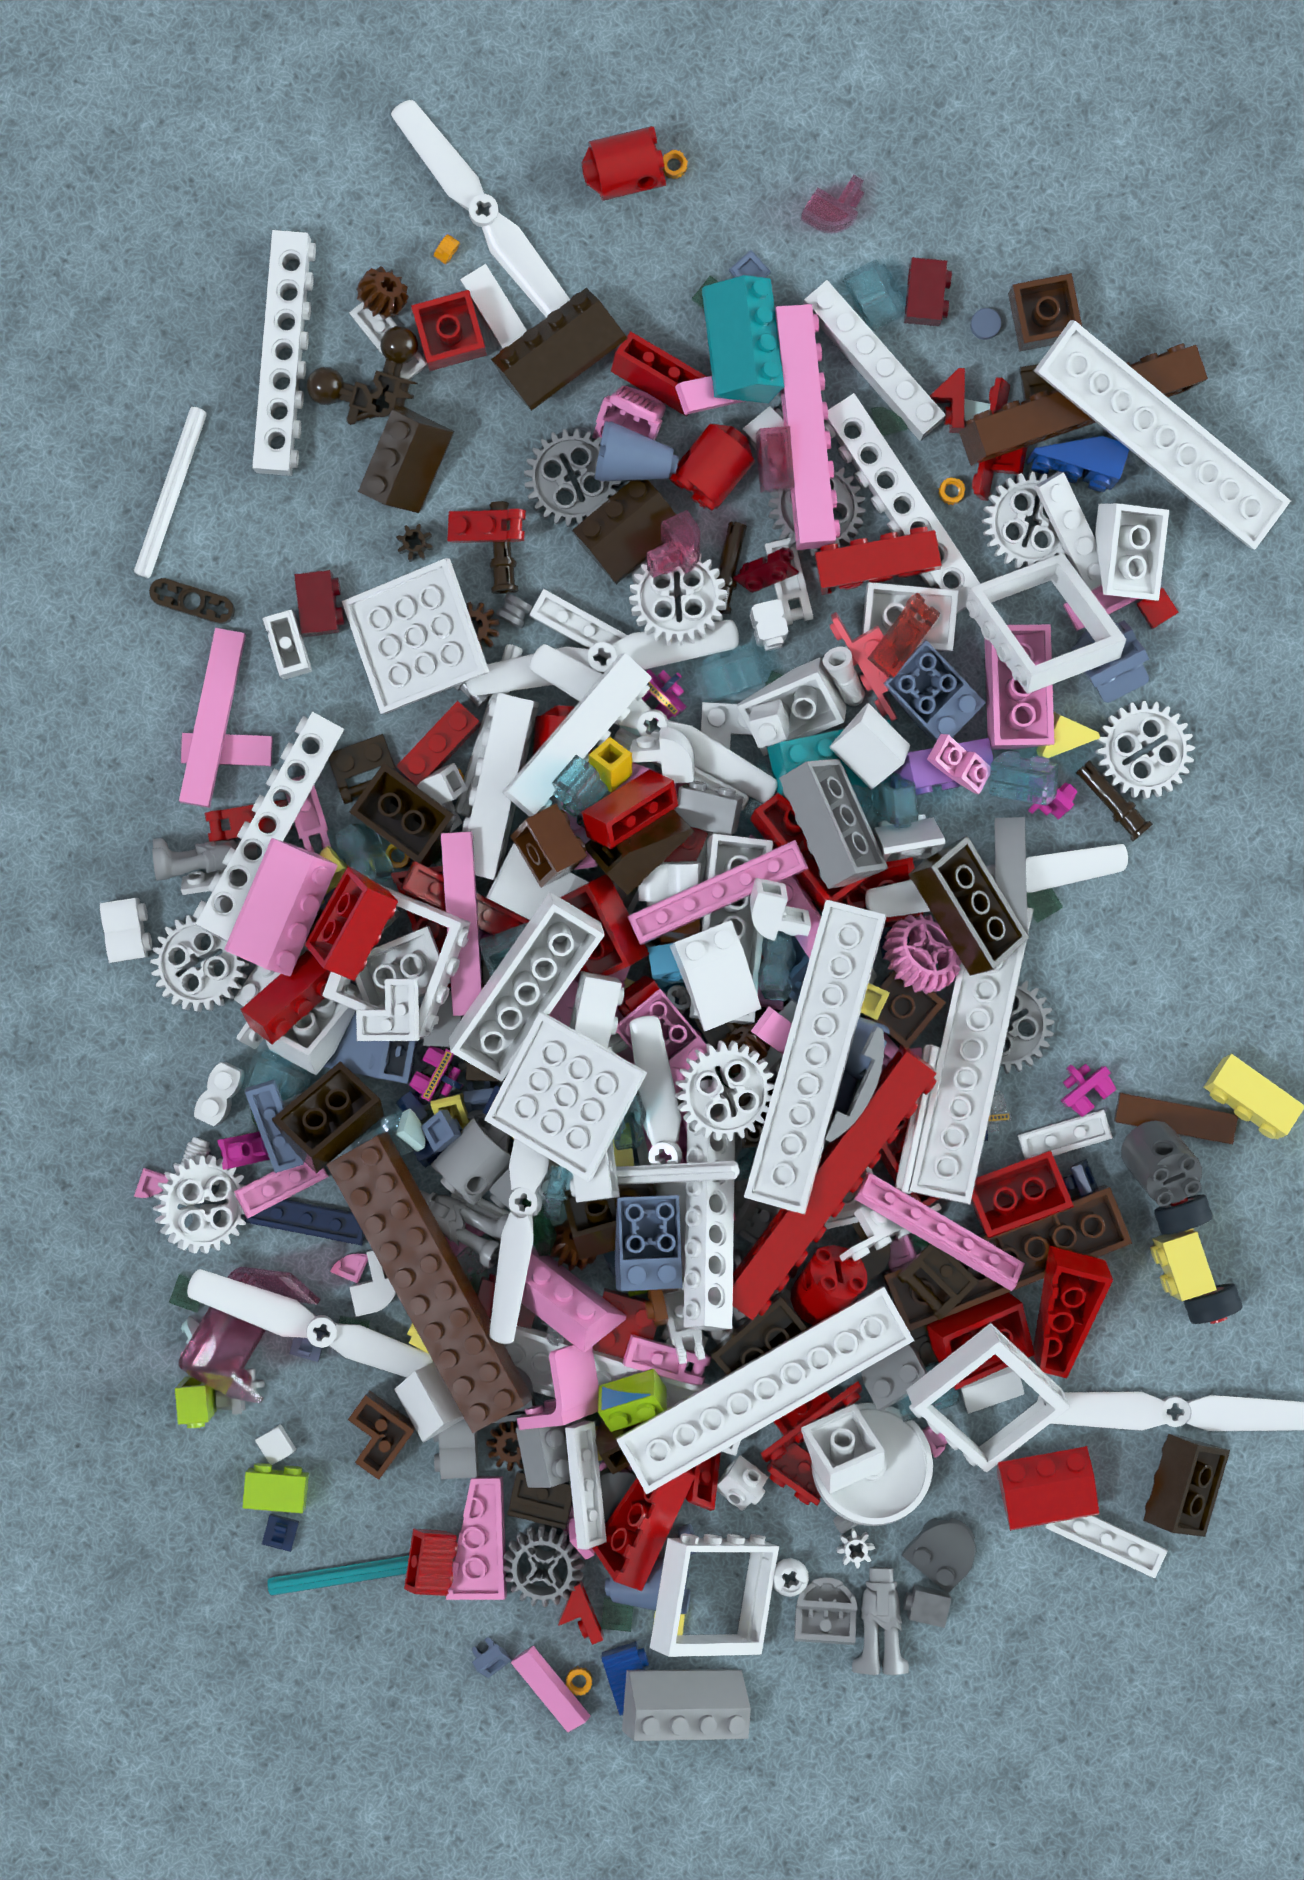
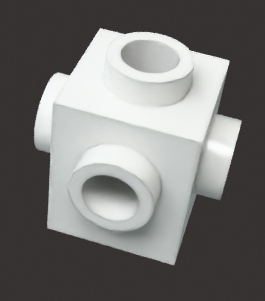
(742, 1483)

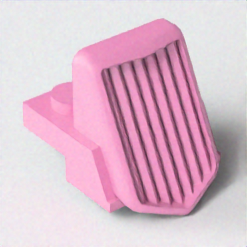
(631, 410)

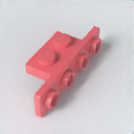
(861, 649)

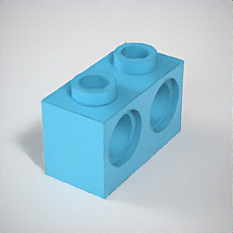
(664, 967)

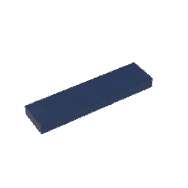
(311, 1220)

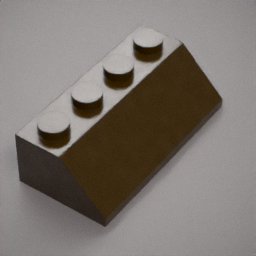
(558, 349)
(969, 906)

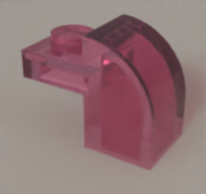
(832, 214)
(680, 546)

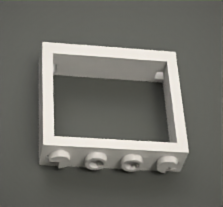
(1058, 569)
(445, 967)
(961, 1364)
(754, 1606)

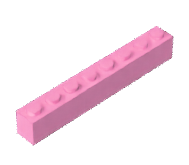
(805, 415)

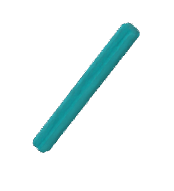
(338, 1575)

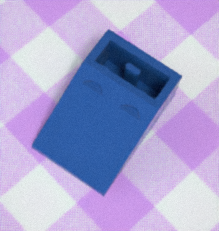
(1099, 455)

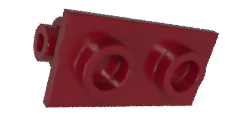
(759, 574)

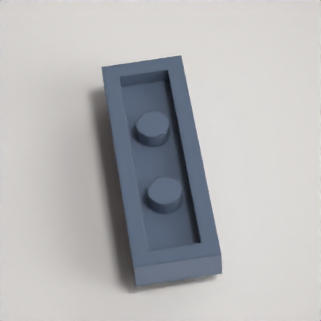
(266, 1104)

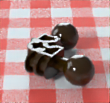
(327, 385)

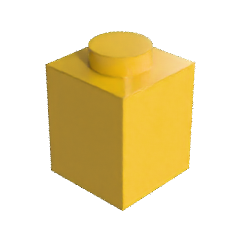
(612, 763)

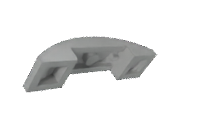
(1011, 864)
(875, 1050)

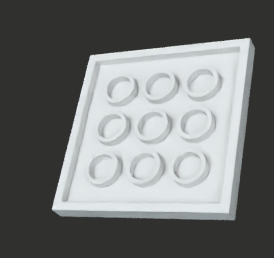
(415, 636)
(565, 1096)

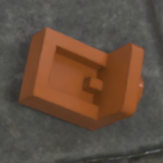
(656, 1306)

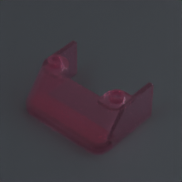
(226, 1343)

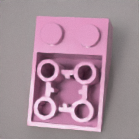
(678, 1034)

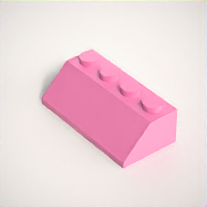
(1014, 716)
(281, 907)
(568, 1303)

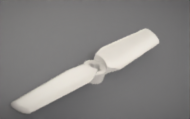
(461, 184)
(641, 648)
(709, 755)
(1041, 874)
(661, 1108)
(526, 1176)
(292, 1319)
(1208, 1413)

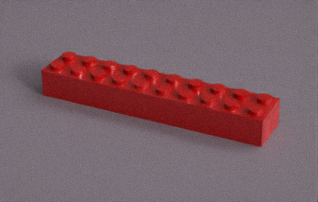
(838, 1172)

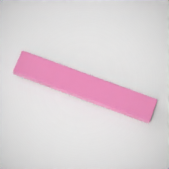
(212, 718)
(716, 892)
(462, 902)
(939, 1231)

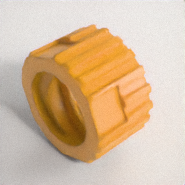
(675, 154)
(446, 249)
(952, 500)
(406, 860)
(579, 1690)

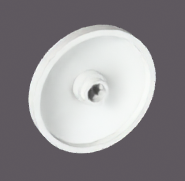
(901, 1483)

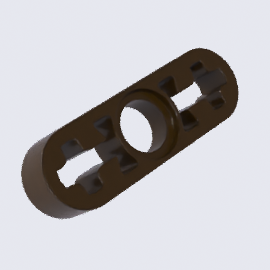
(173, 587)

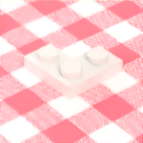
(721, 721)
(399, 1018)

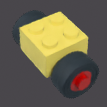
(1185, 1263)

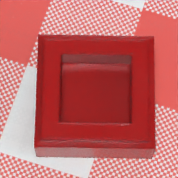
(1157, 611)

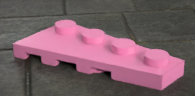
(481, 1544)

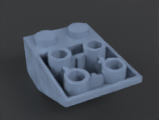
(934, 693)
(375, 1058)
(648, 1243)

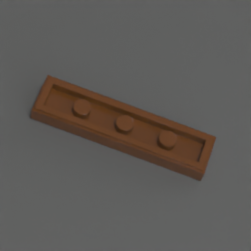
(1182, 1118)

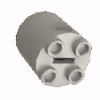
(474, 1159)

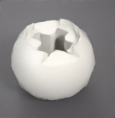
(793, 1587)

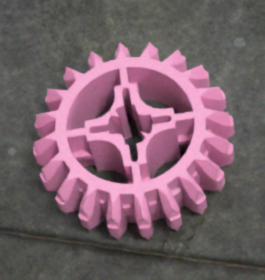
(918, 959)

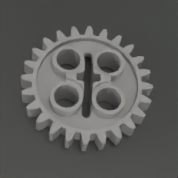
(548, 488)
(846, 504)
(1021, 1047)

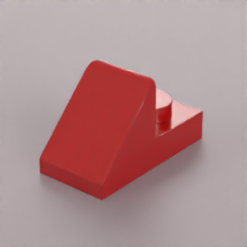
(952, 392)
(704, 1485)
(580, 1606)

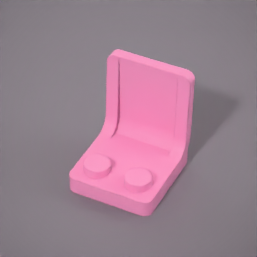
(574, 1389)

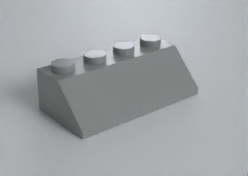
(833, 822)
(686, 1705)

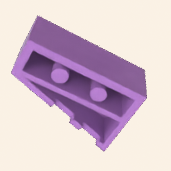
(926, 775)

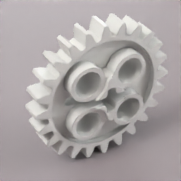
(1005, 513)
(705, 595)
(1158, 772)
(210, 986)
(700, 1101)
(202, 1231)

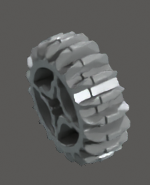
(557, 1586)

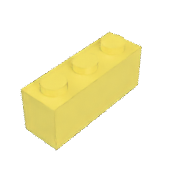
(1253, 1097)

